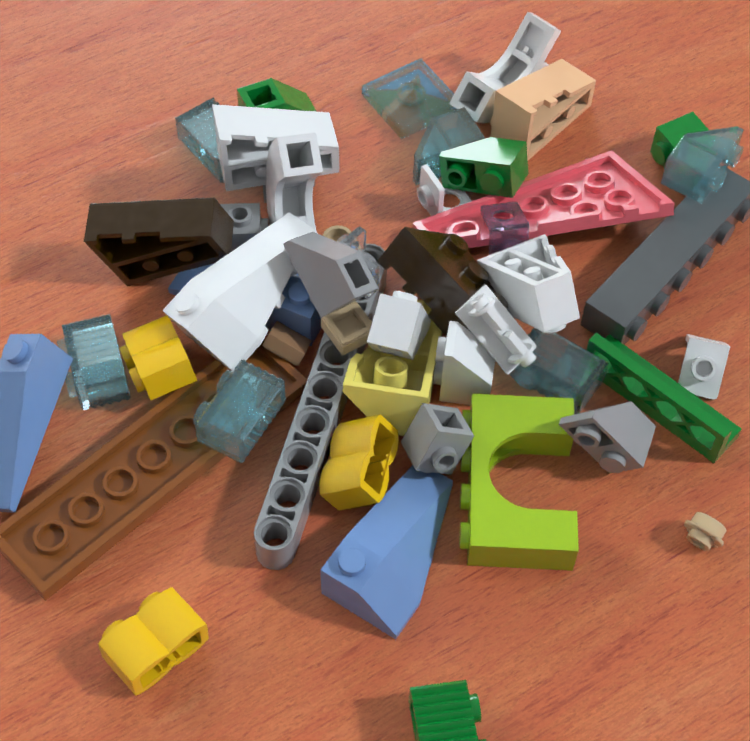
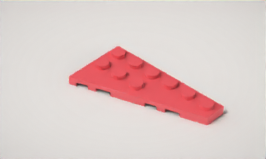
(567, 200)

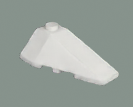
(235, 297)

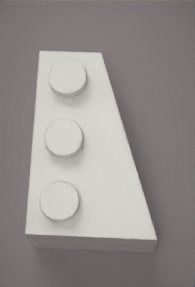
(247, 133)
(534, 284)

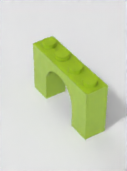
(497, 529)

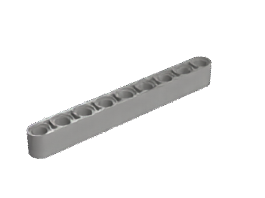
(306, 448)

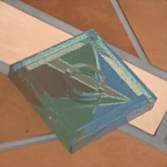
(409, 97)

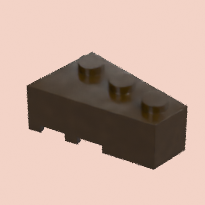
(158, 236)
(438, 271)

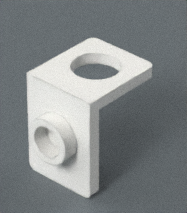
(432, 192)
(703, 366)

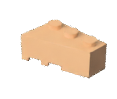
(541, 105)

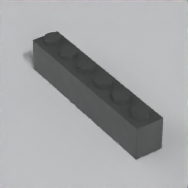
(666, 261)

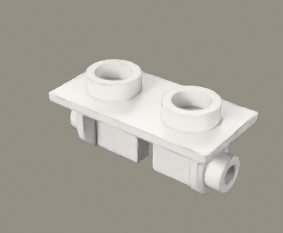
(497, 330)

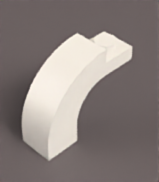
(522, 57)
(290, 177)

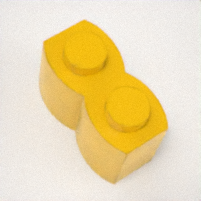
(156, 358)
(359, 462)
(153, 640)

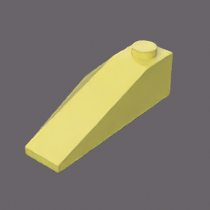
(393, 383)

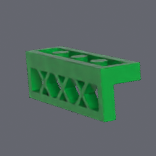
(664, 399)

